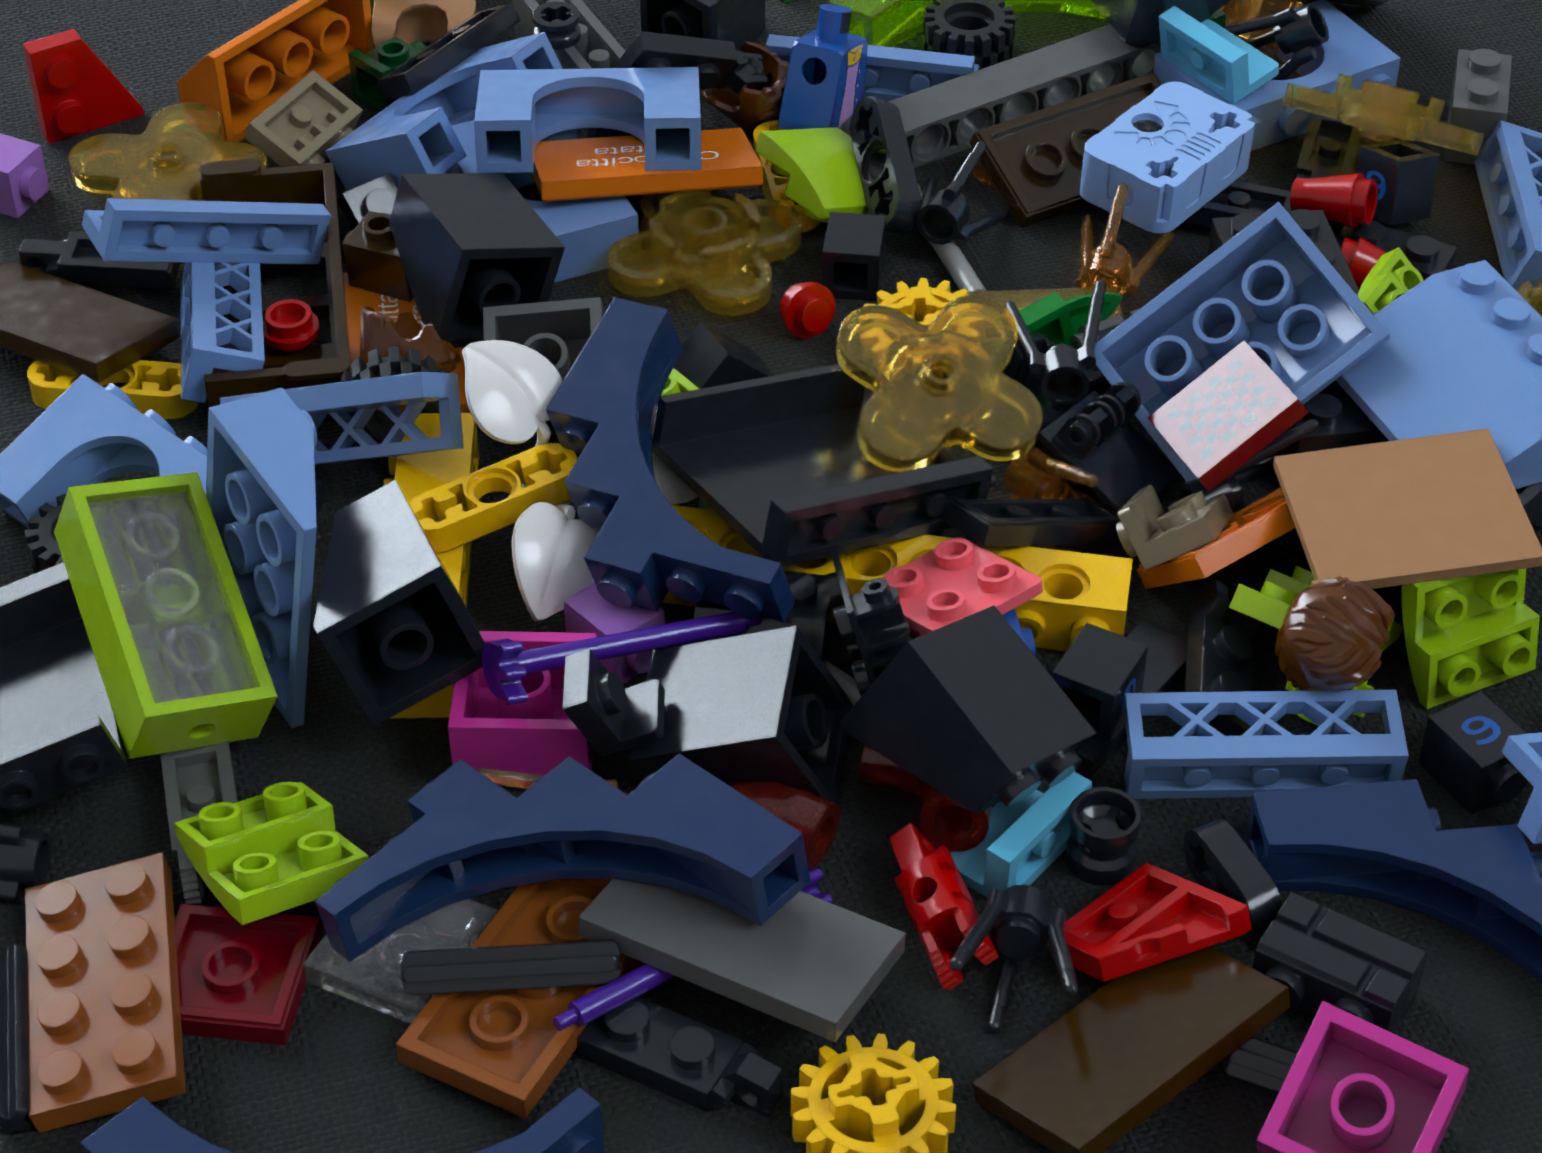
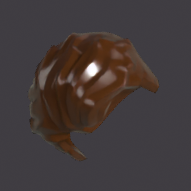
(753, 106)
(381, 332)
(1333, 635)

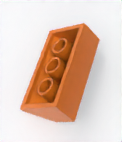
(274, 56)

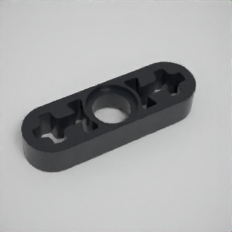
(885, 163)

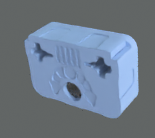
(1170, 153)

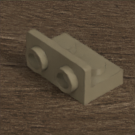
(304, 123)
(1162, 536)

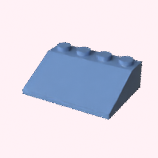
(1255, 288)
(1459, 362)
(266, 516)

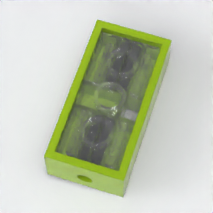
(164, 614)

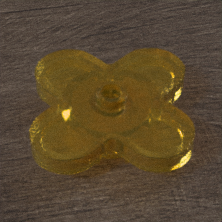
(1384, 113)
(161, 160)
(707, 247)
(938, 383)

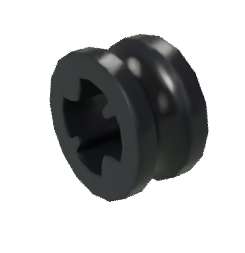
(559, 23)

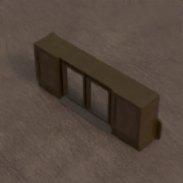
(315, 364)

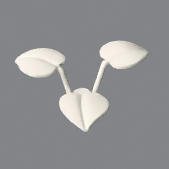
(508, 400)

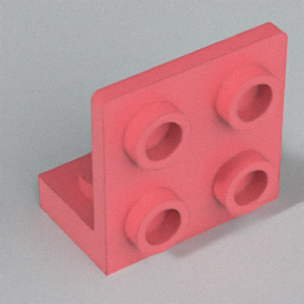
(958, 582)

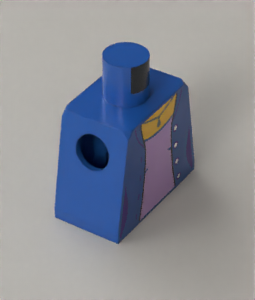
(824, 73)

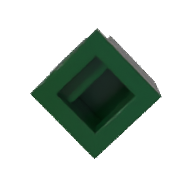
(375, 64)

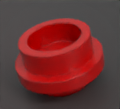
(807, 309)
(290, 325)

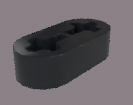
(1228, 867)

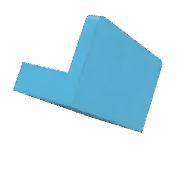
(1214, 55)
(1022, 839)

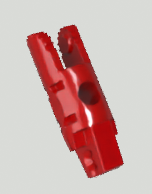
(937, 902)

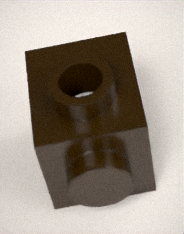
(374, 258)

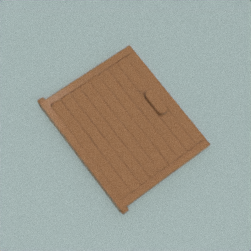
(1408, 510)

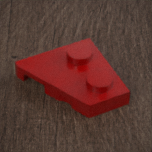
(74, 87)
(1150, 921)

